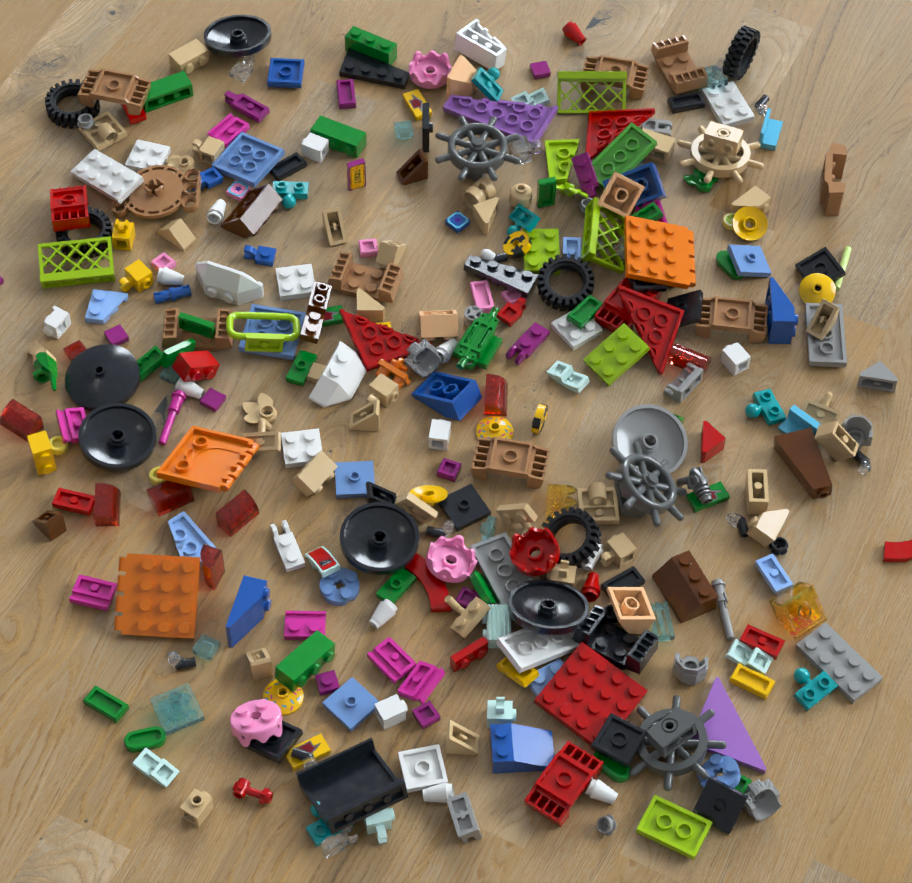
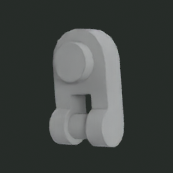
(656, 125)

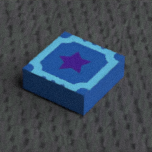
(457, 222)

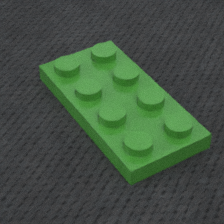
(623, 153)

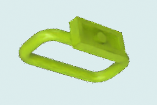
(263, 341)

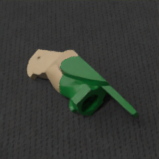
(43, 363)

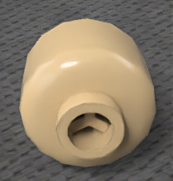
(521, 194)

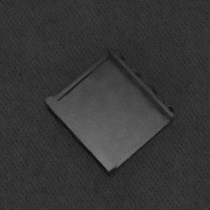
(351, 786)

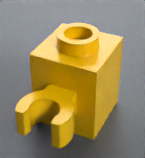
(123, 235)
(138, 276)

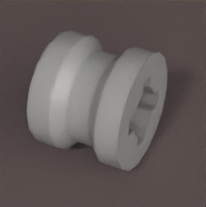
(471, 312)

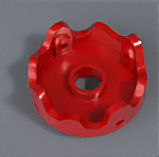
(526, 544)

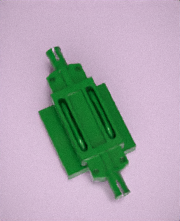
(478, 342)

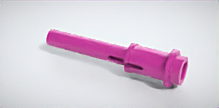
(178, 398)

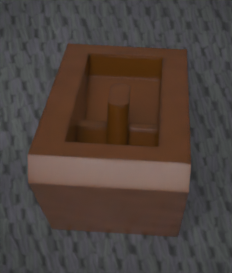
(414, 169)
(51, 524)

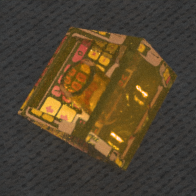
(798, 609)

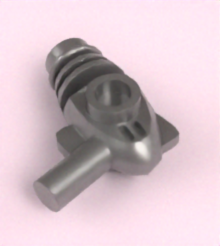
(698, 483)

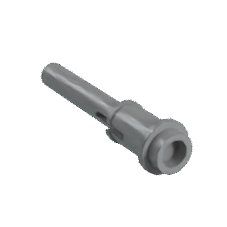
(719, 587)

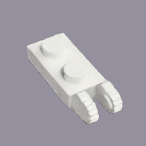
(287, 548)

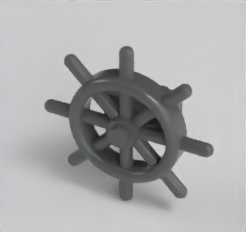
(481, 155)
(639, 487)
(670, 732)

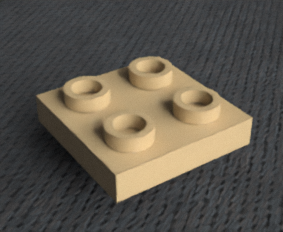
(104, 132)
(599, 503)

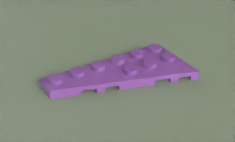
(511, 115)

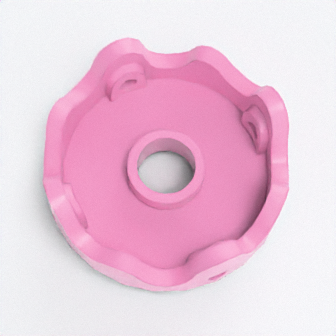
(430, 62)
(452, 550)
(267, 724)

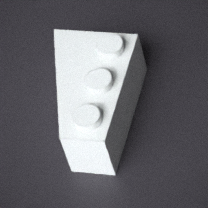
(480, 46)

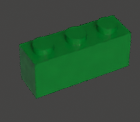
(371, 45)
(168, 91)
(340, 136)
(305, 661)

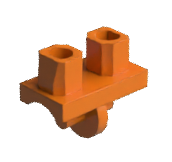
(396, 371)

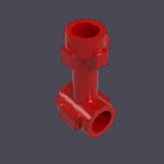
(242, 788)

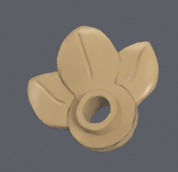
(180, 162)
(259, 409)

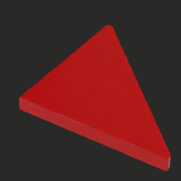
(608, 124)
(654, 322)
(376, 340)

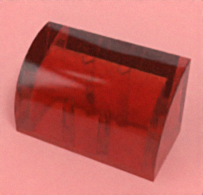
(681, 355)
(496, 396)
(20, 420)
(169, 496)
(107, 505)
(237, 513)
(212, 565)

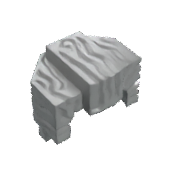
(422, 358)
(859, 429)
(690, 669)
(762, 799)

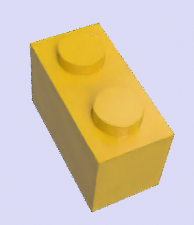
(42, 453)

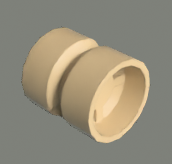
(479, 192)

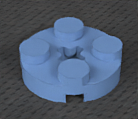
(345, 594)
(724, 765)

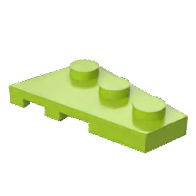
(559, 158)

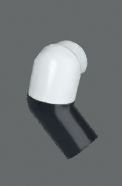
(491, 256)

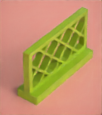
(590, 76)
(592, 232)
(74, 276)

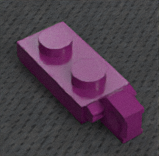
(247, 106)
(586, 174)

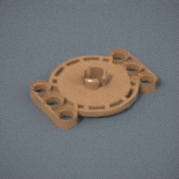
(169, 190)

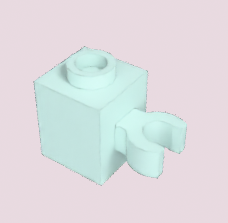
(500, 711)
(379, 823)

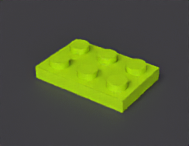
(544, 246)
(616, 354)
(674, 827)

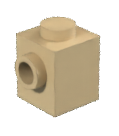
(197, 807)

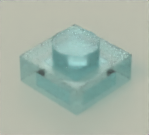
(488, 528)

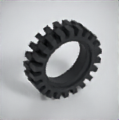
(741, 52)
(60, 92)
(96, 218)
(565, 263)
(592, 534)

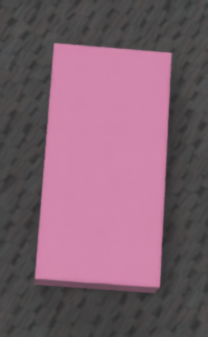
(482, 295)

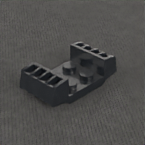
(614, 643)

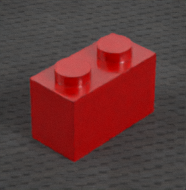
(196, 366)

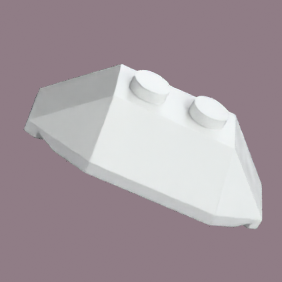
(227, 283)
(339, 377)

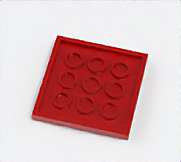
(587, 692)

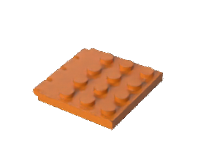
(659, 252)
(208, 459)
(158, 595)

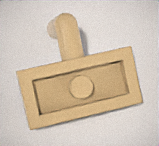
(822, 412)
(267, 441)
(416, 507)
(517, 513)
(468, 617)

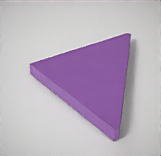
(729, 728)

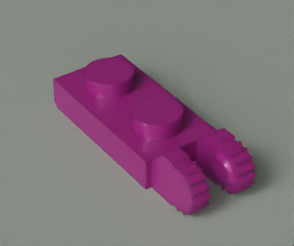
(528, 343)

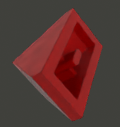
(711, 442)

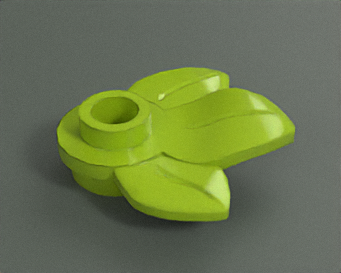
(568, 189)

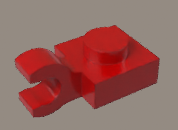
(512, 313)

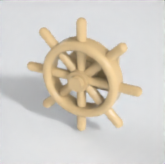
(721, 146)

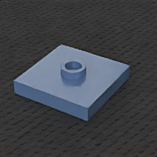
(749, 260)
(352, 478)
(350, 704)

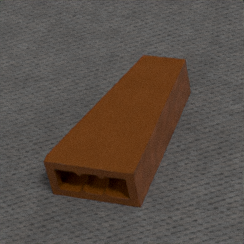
(805, 461)

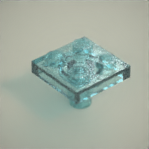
(177, 709)

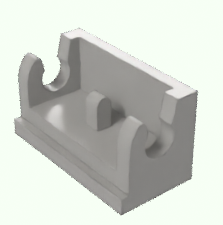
(684, 383)
(464, 817)

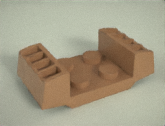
(677, 65)
(636, 73)
(116, 88)
(830, 191)
(377, 283)
(733, 316)
(174, 335)
(510, 459)

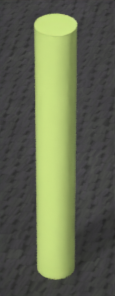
(844, 261)

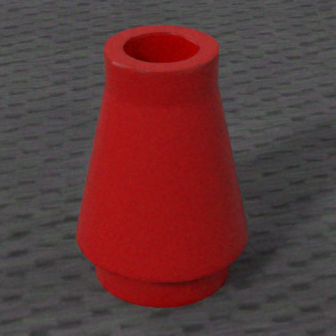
(573, 32)
(591, 587)

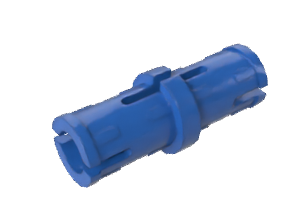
(172, 294)

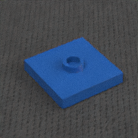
(285, 73)

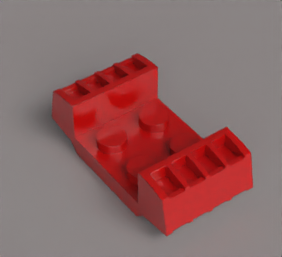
(69, 208)
(613, 311)
(563, 783)

